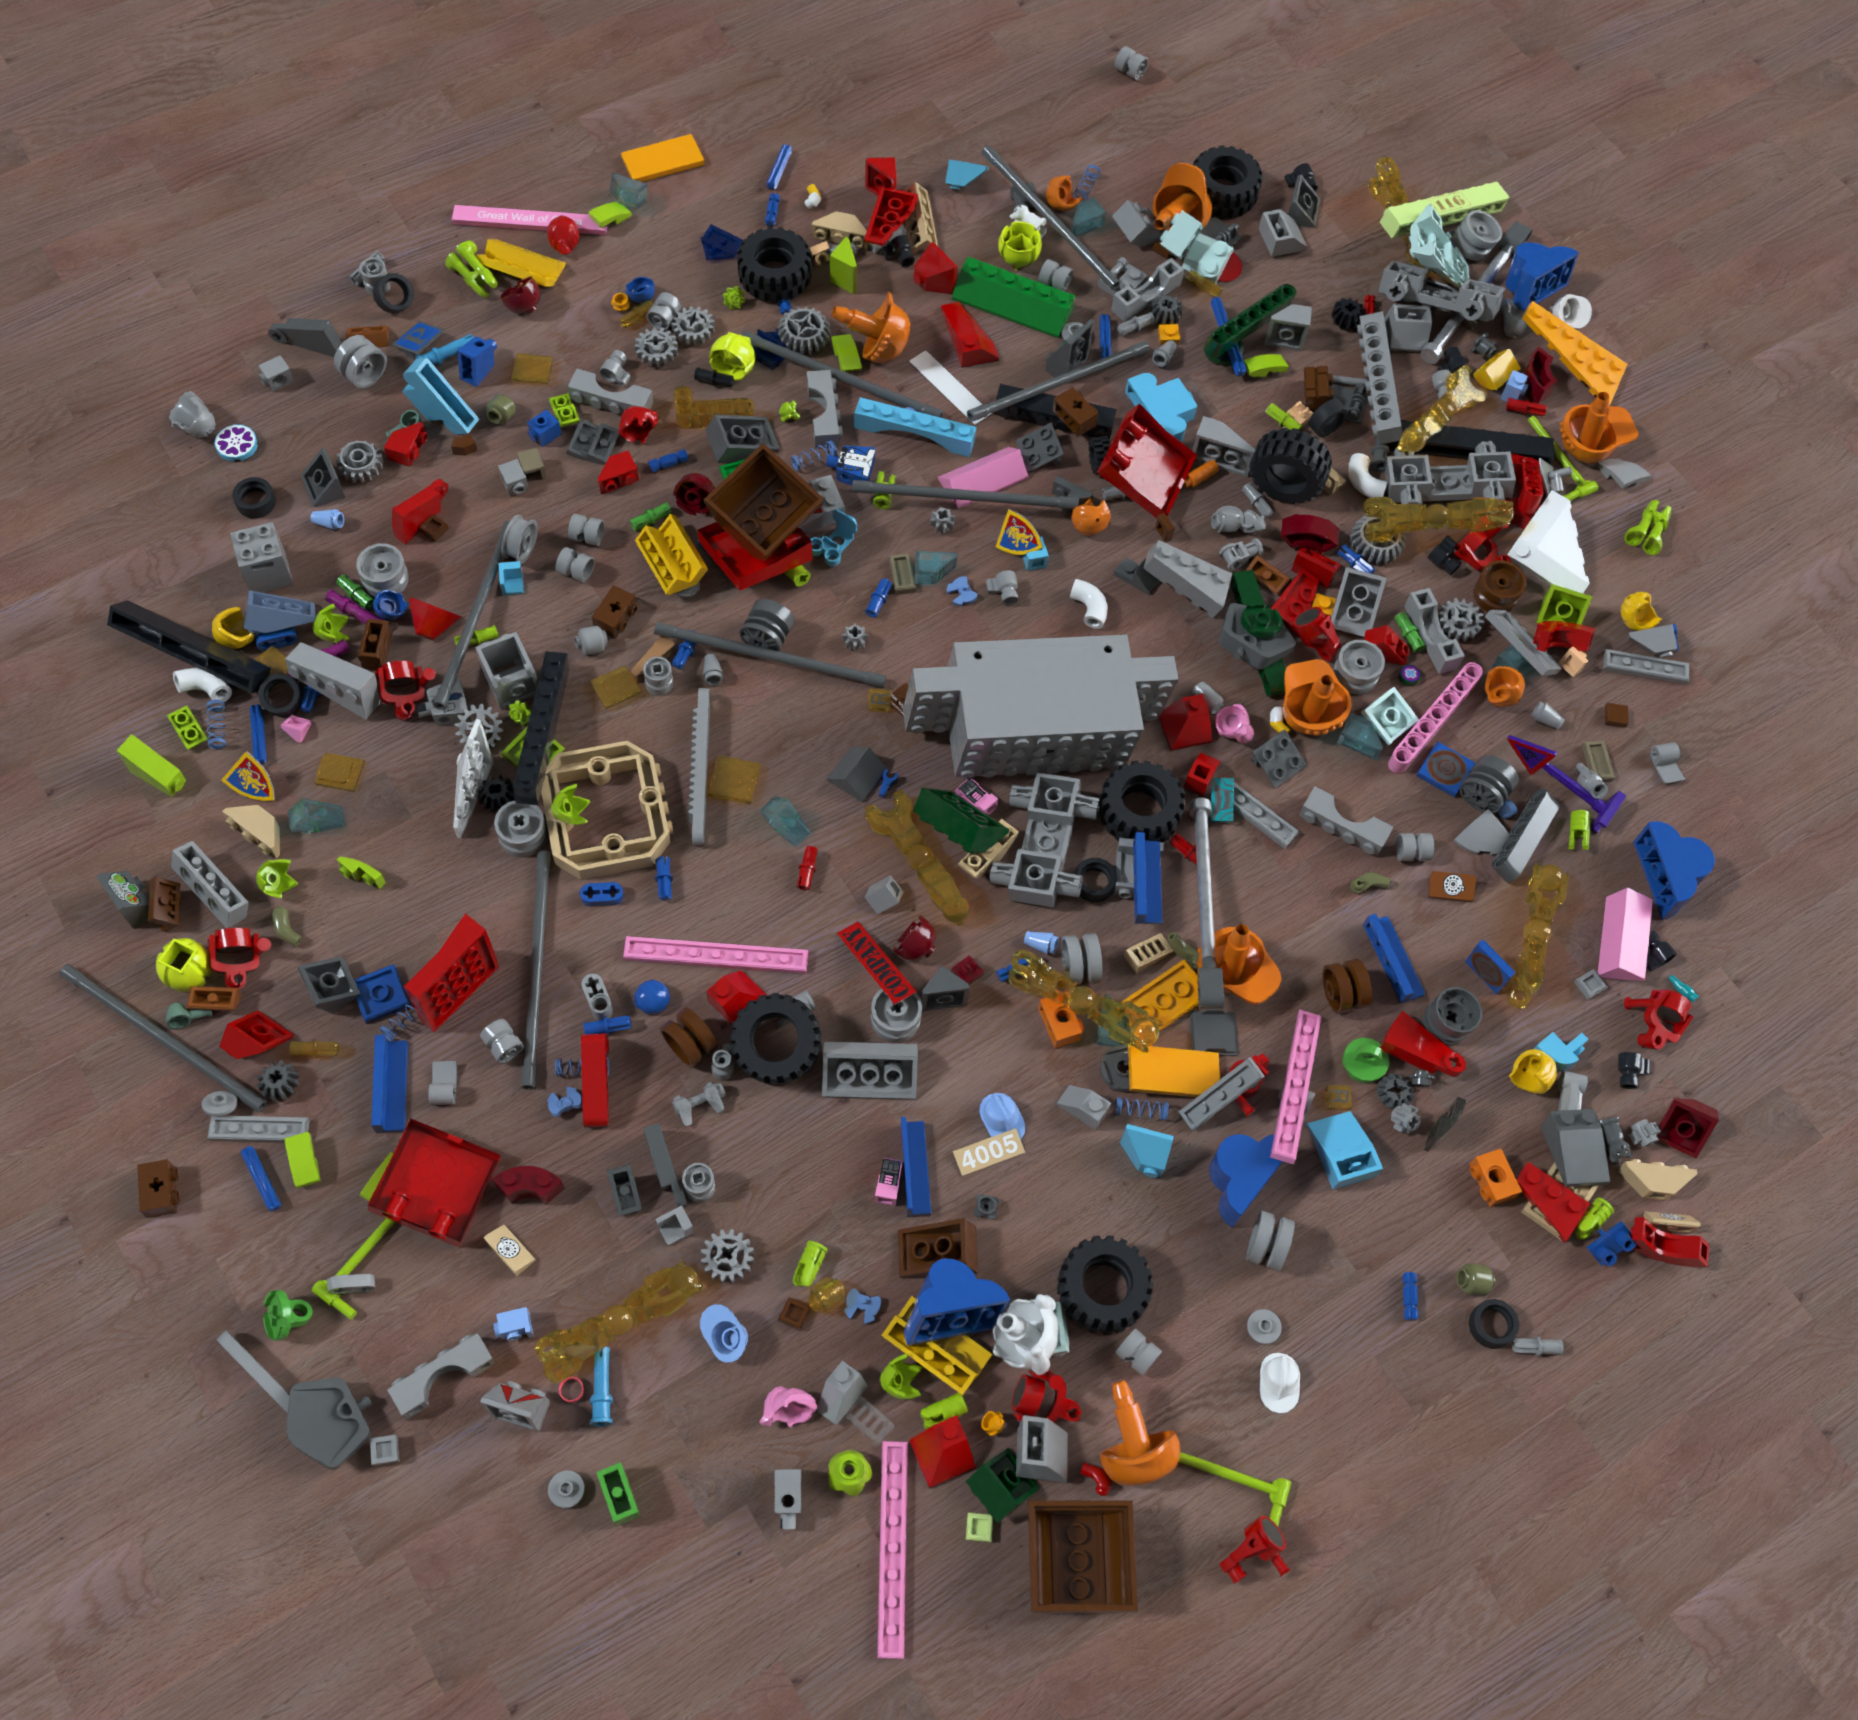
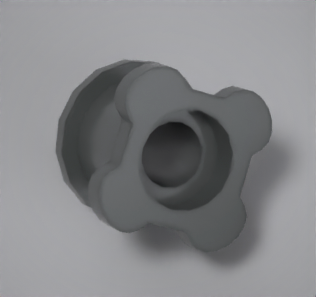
(1484, 346)

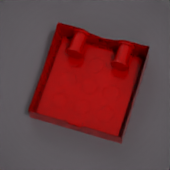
(1147, 462)
(744, 568)
(452, 974)
(434, 1183)

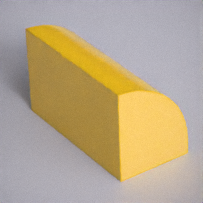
(1497, 370)

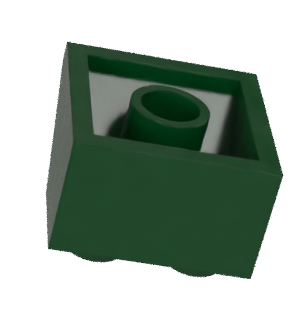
(999, 1487)

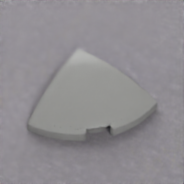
(1623, 472)
(1483, 835)

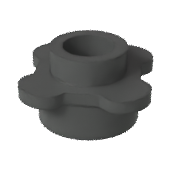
(1421, 1078)
(983, 1200)

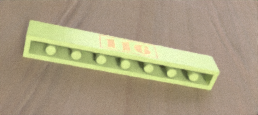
(1450, 207)

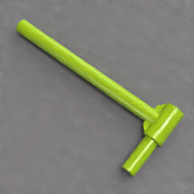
(1583, 487)
(320, 1287)
(1277, 1491)

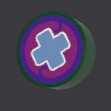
(1409, 675)

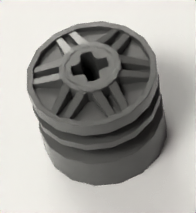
(767, 625)
(1489, 784)
(1452, 1015)

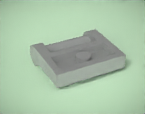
(1131, 277)

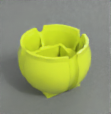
(1018, 236)
(732, 355)
(193, 971)

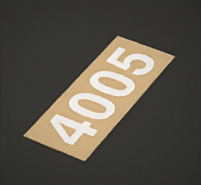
(988, 1152)

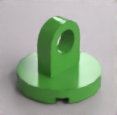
(1365, 1060)
(281, 1316)

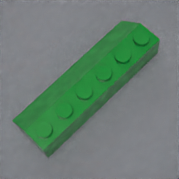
(1013, 297)

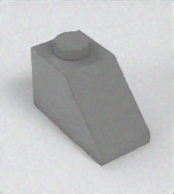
(1655, 640)
(1084, 1105)
(840, 1392)

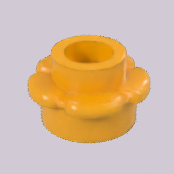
(620, 302)
(992, 1423)

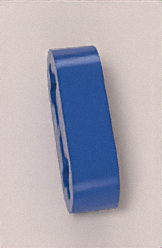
(278, 638)
(601, 894)

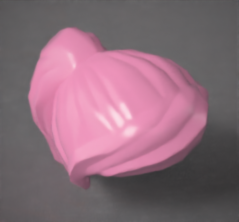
(1234, 723)
(788, 1406)

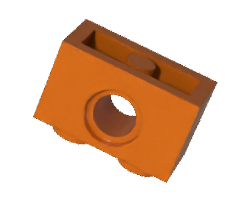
(1060, 1033)
(1496, 1165)

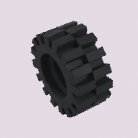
(1097, 450)

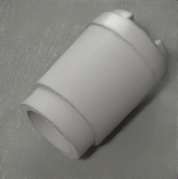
(1213, 700)

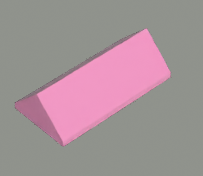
(987, 474)
(1625, 936)

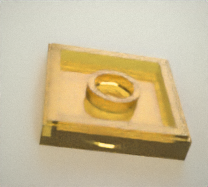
(734, 779)

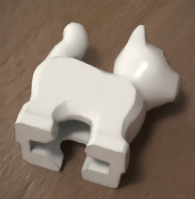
(1022, 214)

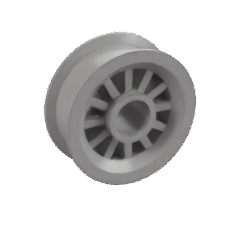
(519, 538)

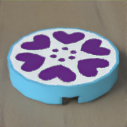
(236, 443)

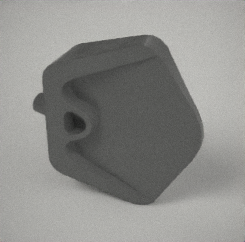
(1251, 649)
(326, 1421)

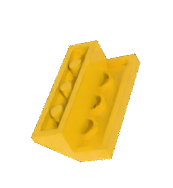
(521, 262)
(671, 555)
(951, 1359)

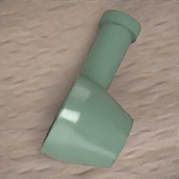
(407, 418)
(179, 1017)

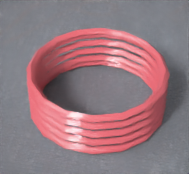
(574, 1400)

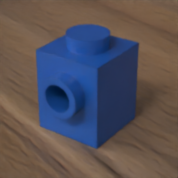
(543, 428)

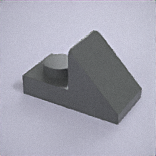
(1063, 487)
(1136, 576)
(624, 1189)

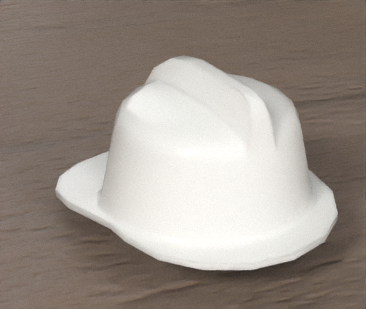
(1572, 310)
(1279, 1382)

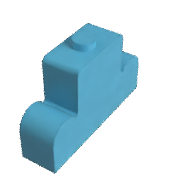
(437, 398)
(1167, 402)

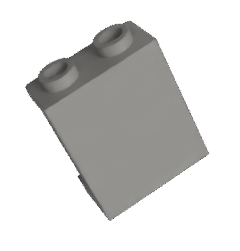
(1124, 868)

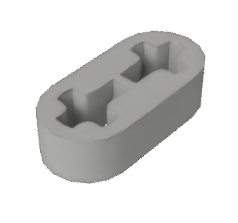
(351, 1284)

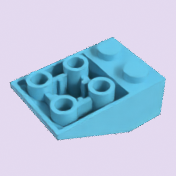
(1344, 1150)

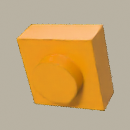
(1168, 332)
(1325, 603)

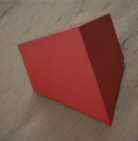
(430, 620)

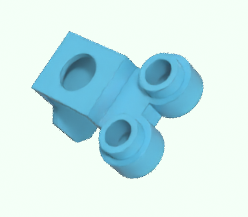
(845, 528)

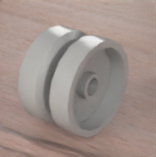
(1477, 235)
(360, 361)
(382, 569)
(1359, 666)
(520, 829)
(1082, 958)
(895, 1021)
(1274, 1242)

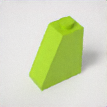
(150, 766)

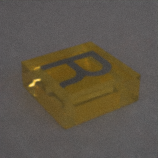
(879, 700)
(1338, 1097)

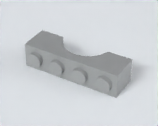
(1163, 281)
(585, 389)
(820, 390)
(1424, 615)
(1366, 835)
(412, 1392)

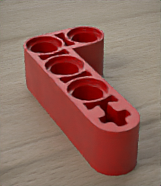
(1528, 483)
(595, 1079)

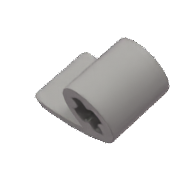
(1664, 759)
(444, 1083)

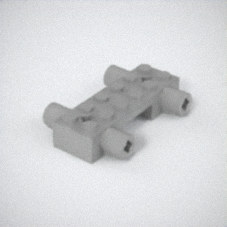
(1473, 300)
(1485, 475)
(1040, 862)

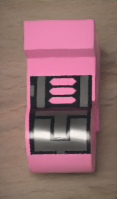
(977, 796)
(888, 1182)

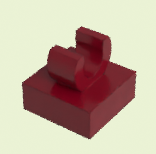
(968, 970)

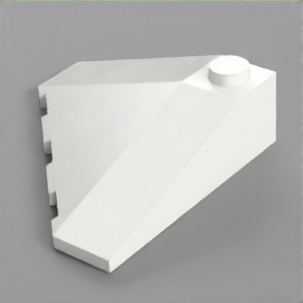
(1550, 546)
(472, 768)

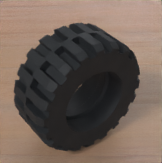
(1236, 167)
(774, 282)
(1290, 465)
(1145, 779)
(744, 1031)
(1124, 1260)

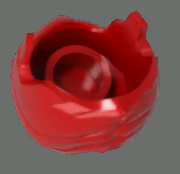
(563, 234)
(637, 423)

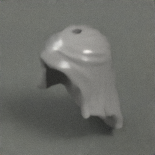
(1513, 323)
(192, 416)

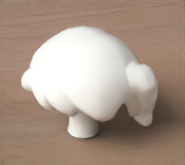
(1027, 1334)

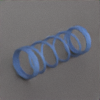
(1089, 173)
(832, 448)
(214, 709)
(387, 1032)
(558, 1067)
(1163, 1114)

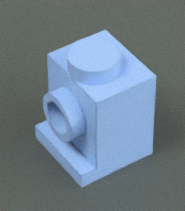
(1515, 386)
(513, 1324)

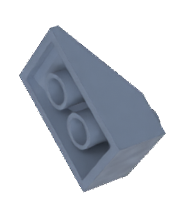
(273, 612)

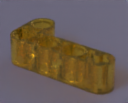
(699, 414)

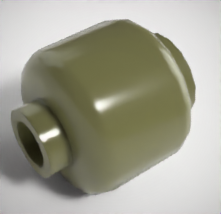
(500, 409)
(1475, 1279)

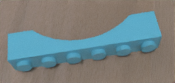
(878, 416)

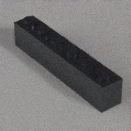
(1039, 411)

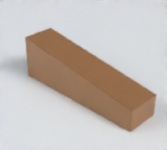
(661, 648)

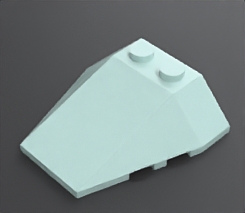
(1434, 249)

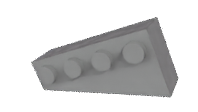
(1189, 576)
(335, 678)

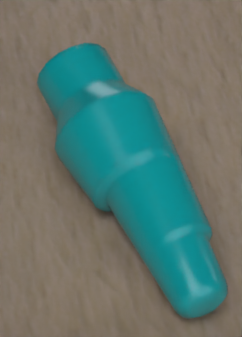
(1683, 989)

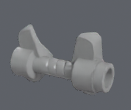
(712, 1093)

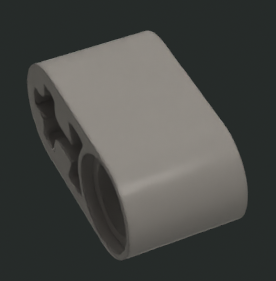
(598, 999)

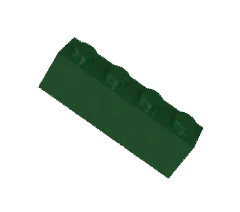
(958, 820)

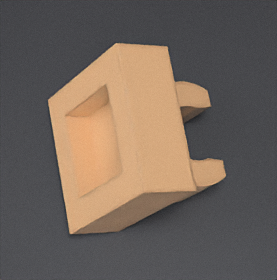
(819, 251)
(1300, 413)
(1573, 661)

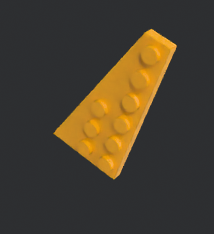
(1578, 353)

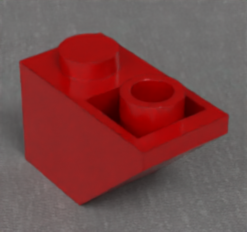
(405, 444)
(618, 472)
(1390, 644)
(1201, 774)

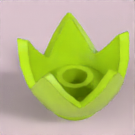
(328, 625)
(568, 807)
(279, 879)
(897, 1378)
(853, 1483)

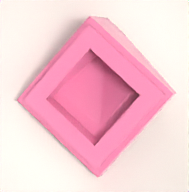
(296, 727)

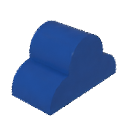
(1539, 272)
(1672, 865)
(1240, 1172)
(954, 1304)

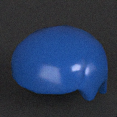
(640, 289)
(389, 605)
(652, 997)

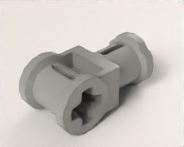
(1239, 554)

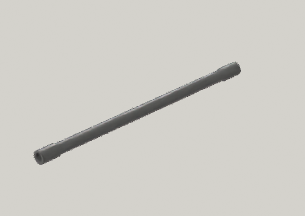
(1105, 274)
(758, 342)
(983, 410)
(869, 487)
(674, 632)
(444, 692)
(529, 1068)
(246, 1095)

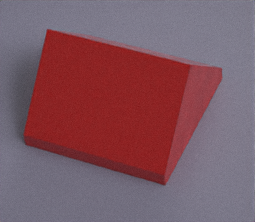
(880, 173)
(1316, 564)

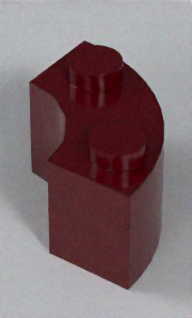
(1539, 379)
(1310, 532)
(528, 1182)

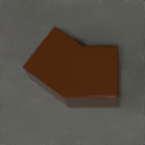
(463, 445)

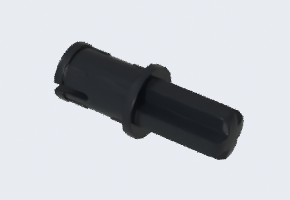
(713, 377)

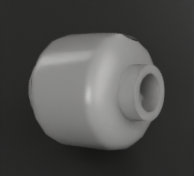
(591, 640)

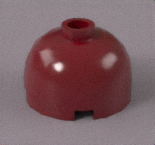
(522, 297)
(691, 493)
(916, 940)

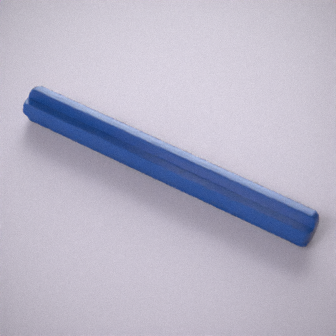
(1234, 352)

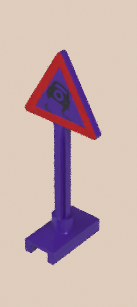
(1537, 757)

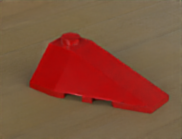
(889, 214)
(968, 338)

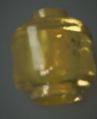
(827, 1295)

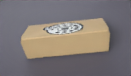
(1672, 1222)
(509, 1249)

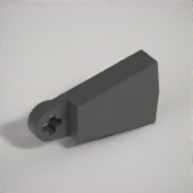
(308, 334)
(662, 1163)

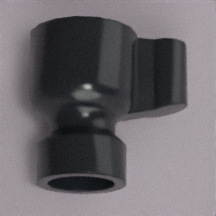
(1307, 173)
(900, 249)
(1454, 360)
(1442, 555)
(1660, 952)
(1630, 1066)

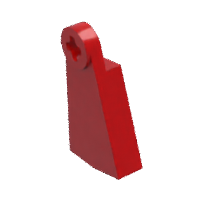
(416, 509)
(1419, 1047)

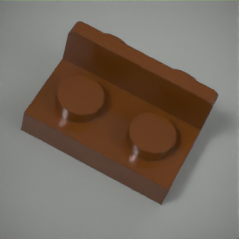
(164, 903)

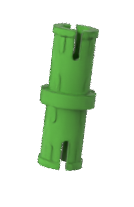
(650, 516)
(355, 591)
(1410, 632)

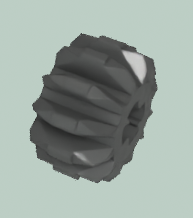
(1166, 309)
(281, 1087)

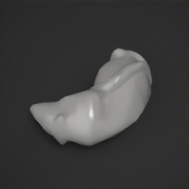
(1232, 518)

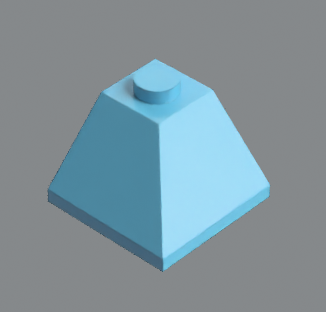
(963, 173)
(1147, 1149)

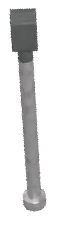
(1515, 236)
(1208, 977)

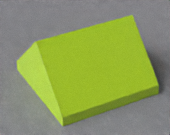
(843, 267)
(1563, 605)

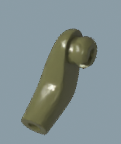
(1369, 880)
(282, 926)
(1183, 949)

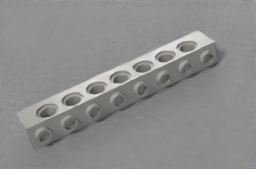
(1381, 378)

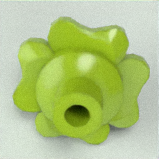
(734, 297)
(788, 411)
(520, 712)

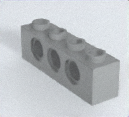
(209, 884)

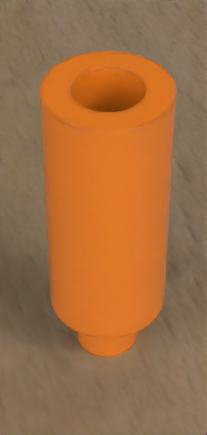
(1201, 474)

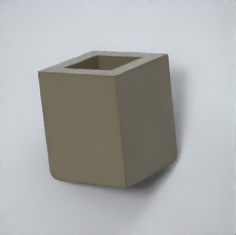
(531, 462)

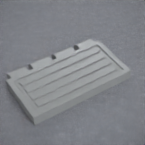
(1523, 642)

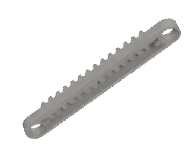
(699, 767)

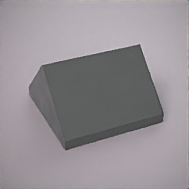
(1304, 204)
(322, 480)
(857, 772)
(329, 983)
(944, 991)

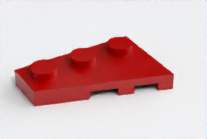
(1296, 597)
(1555, 1201)

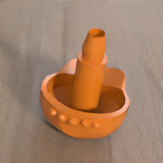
(1182, 190)
(885, 330)
(1596, 430)
(1314, 698)
(1245, 965)
(1140, 1456)

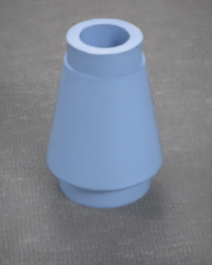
(328, 518)
(1042, 941)

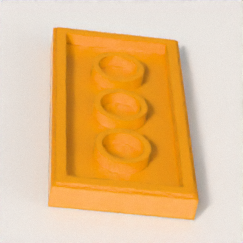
(662, 158)
(1168, 995)
(1172, 1071)

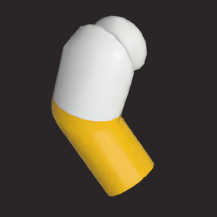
(814, 197)
(1276, 720)

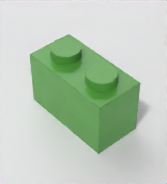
(618, 1494)

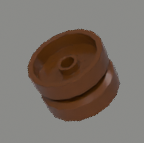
(1499, 586)
(1347, 986)
(688, 1037)

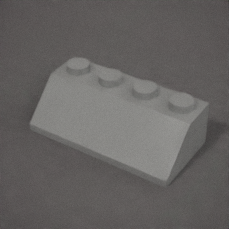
(869, 1070)

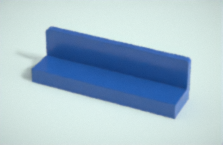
(1147, 880)
(1393, 958)
(389, 1085)
(915, 1168)

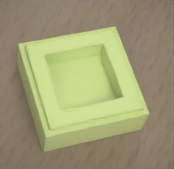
(979, 1527)

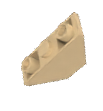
(837, 227)
(255, 826)
(981, 862)
(1655, 1179)

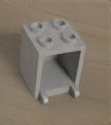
(261, 558)
(511, 684)

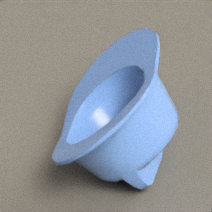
(1001, 1115)
(723, 1333)

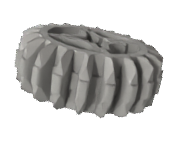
(804, 330)
(1376, 551)

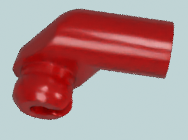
(1100, 1477)

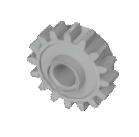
(359, 461)

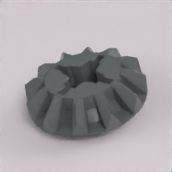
(1389, 1098)

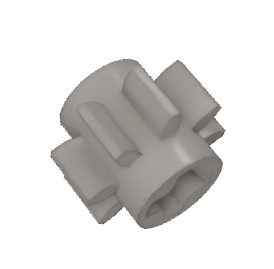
(942, 520)
(854, 637)
(1405, 1118)
(1644, 1133)

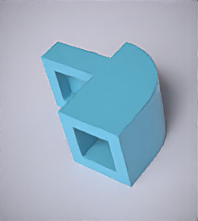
(1563, 1055)

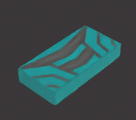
(1222, 800)

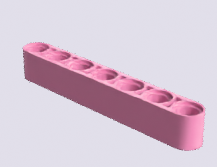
(1432, 725)

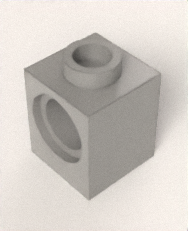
(275, 373)
(513, 477)

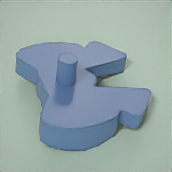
(966, 596)
(558, 1106)
(856, 1300)

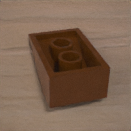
(926, 1244)

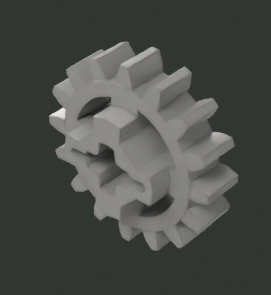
(693, 325)
(656, 347)
(1460, 619)
(480, 715)
(731, 1249)

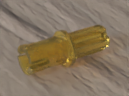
(1203, 283)
(637, 314)
(314, 1048)

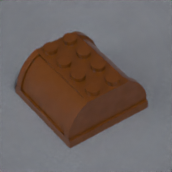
(762, 503)
(1082, 1557)

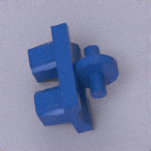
(1611, 1243)

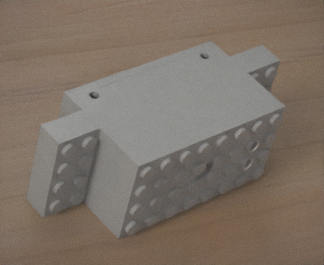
(1040, 703)

